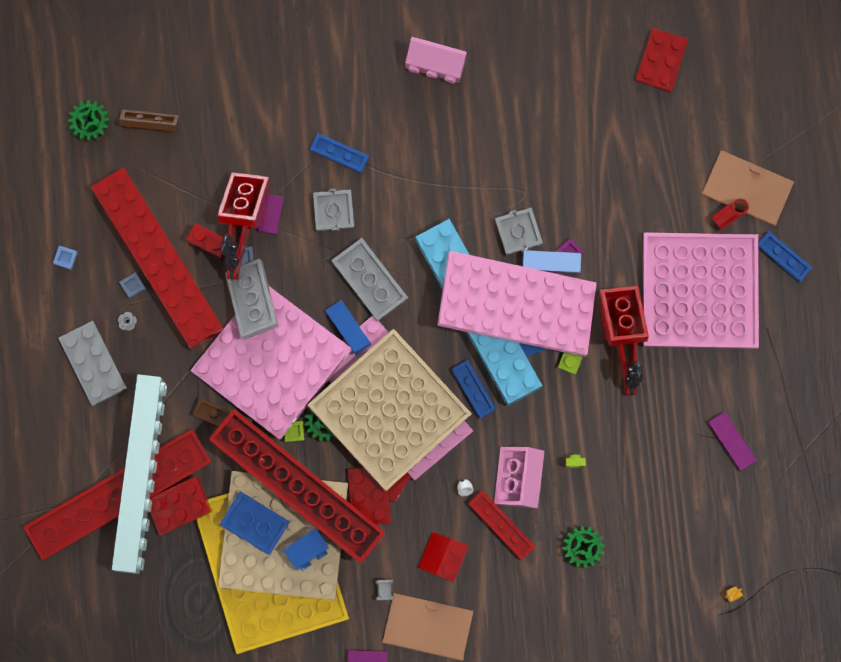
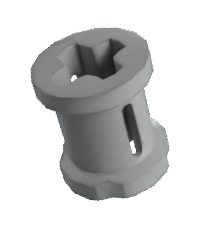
(384, 590)

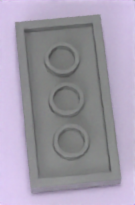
(369, 279)
(252, 300)
(92, 363)

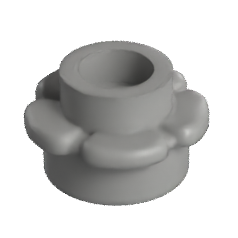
(127, 316)

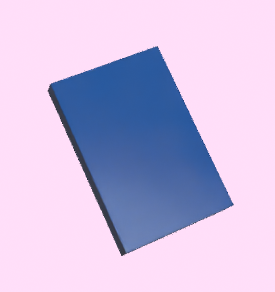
(255, 523)

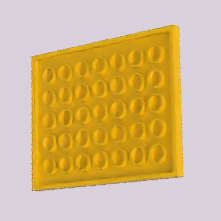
(261, 617)

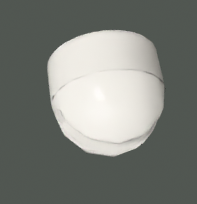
(465, 488)

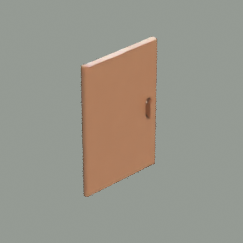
(759, 187)
(434, 630)

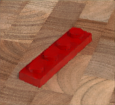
(501, 525)

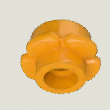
(733, 594)

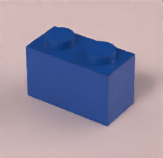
(306, 550)

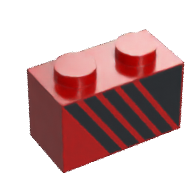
(206, 241)

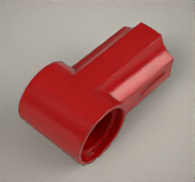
(729, 214)

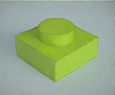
(570, 363)
(295, 433)
(575, 461)

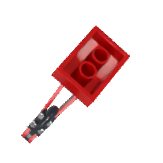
(242, 205)
(622, 324)

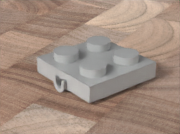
(333, 210)
(518, 231)

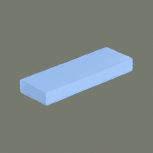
(552, 261)

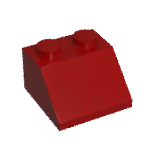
(443, 557)

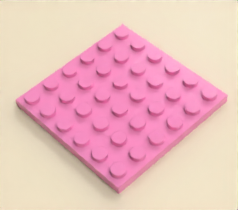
(701, 290)
(275, 371)

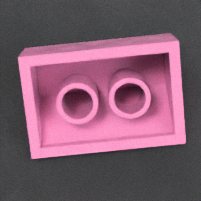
(435, 60)
(519, 477)

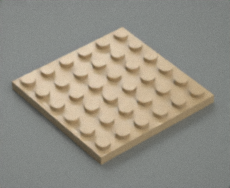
(389, 410)
(253, 570)

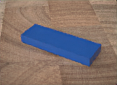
(339, 153)
(784, 257)
(348, 327)
(473, 389)

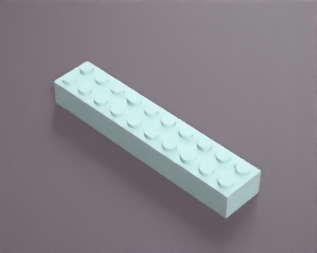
(138, 474)

